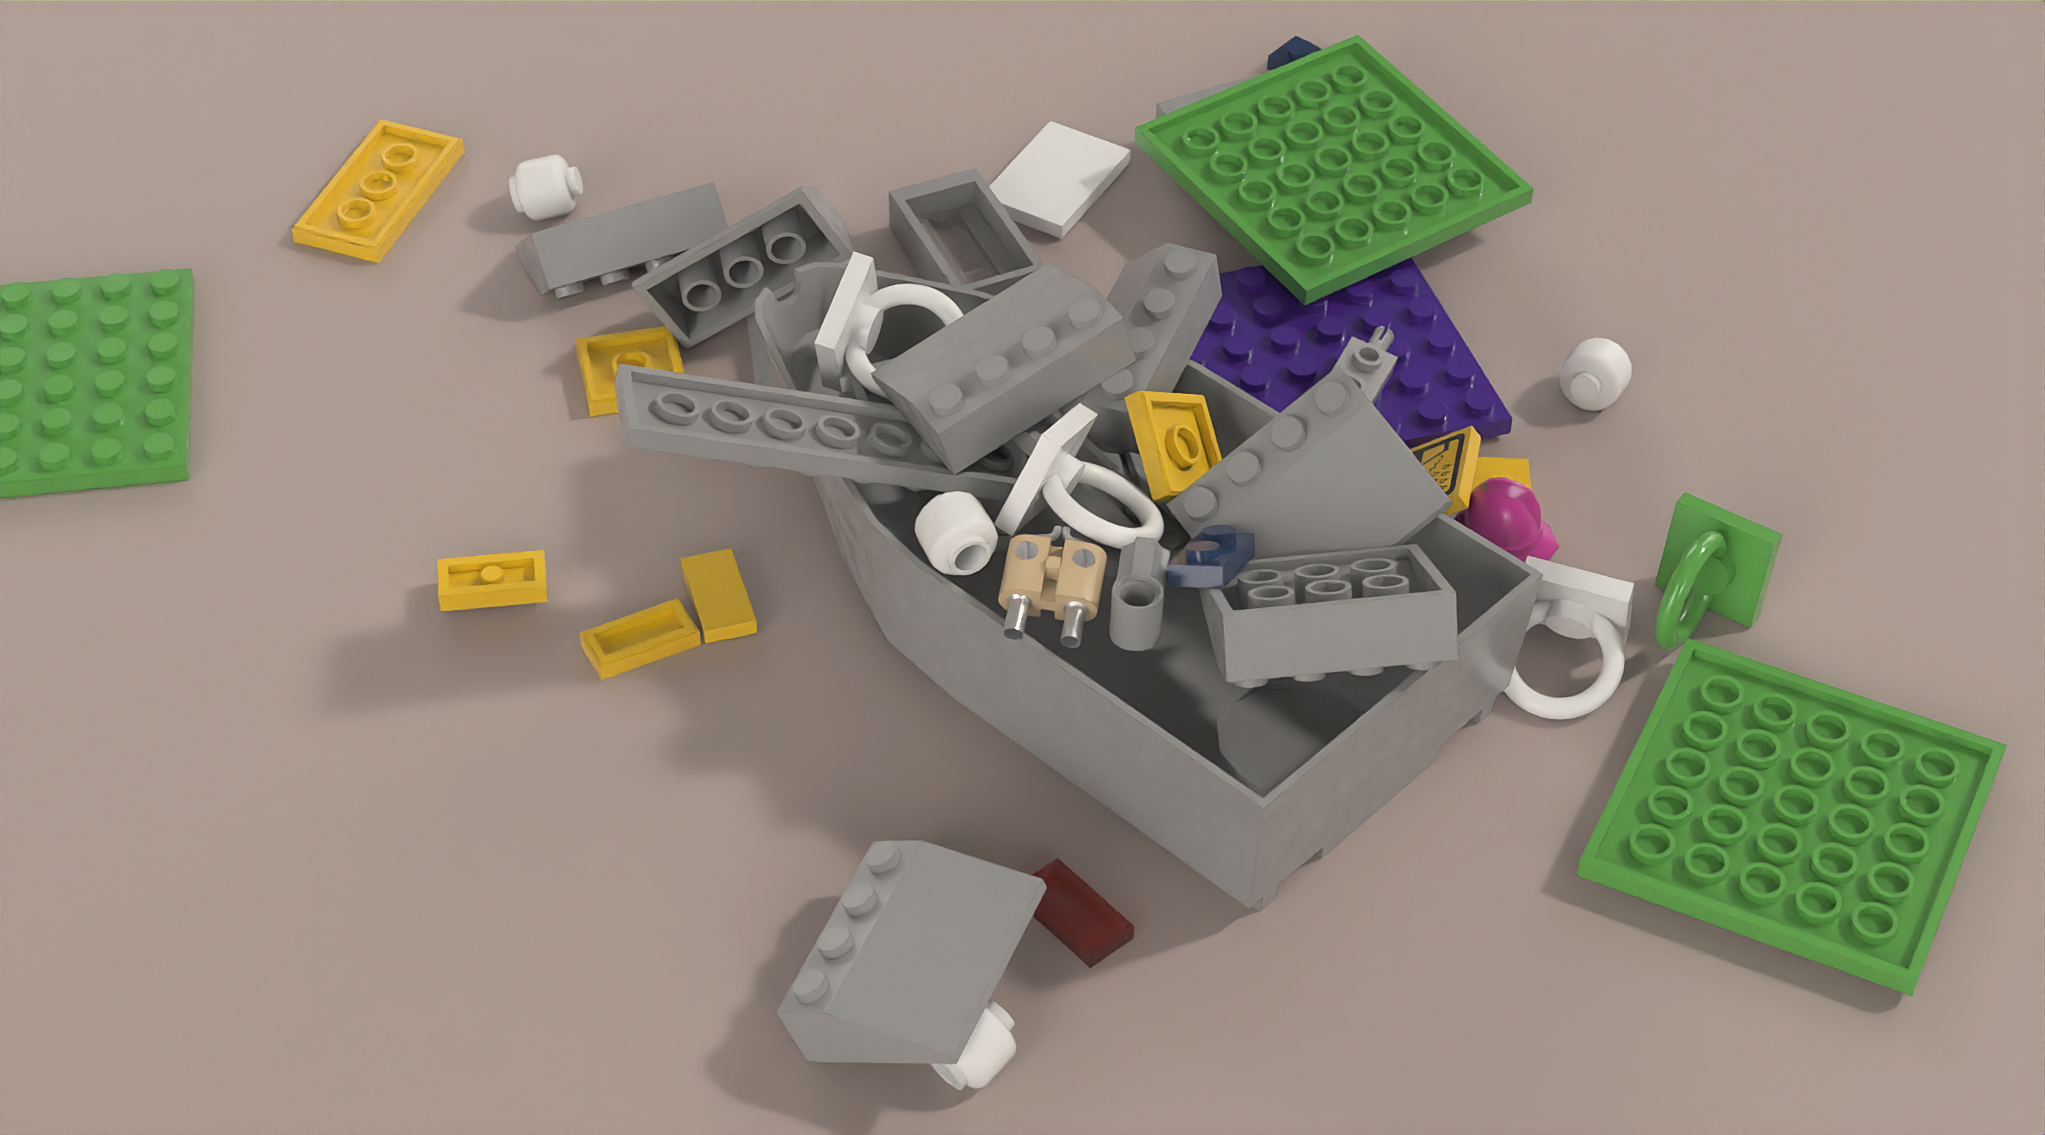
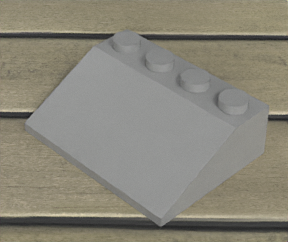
(1007, 365)
(1317, 480)
(1332, 616)
(909, 956)

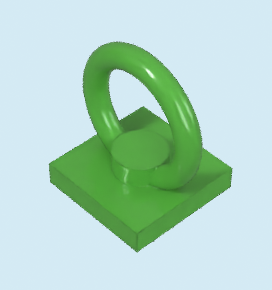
(1714, 564)

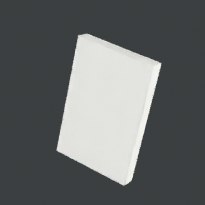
(1058, 178)

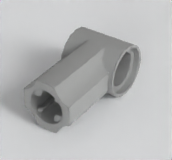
(1139, 595)

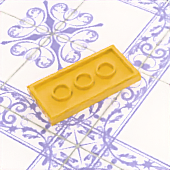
(378, 191)

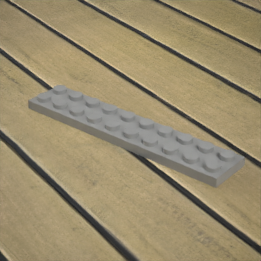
(807, 434)

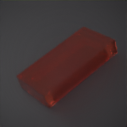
(1080, 915)

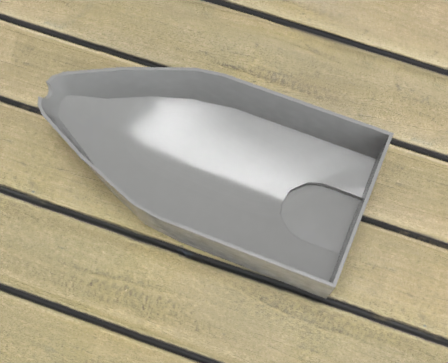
(1203, 767)

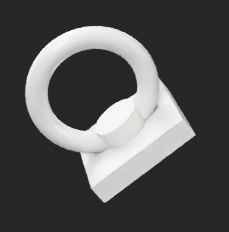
(857, 318)
(1052, 476)
(1578, 607)

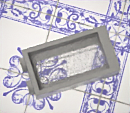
(960, 233)

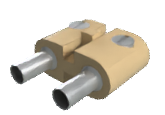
(1052, 579)

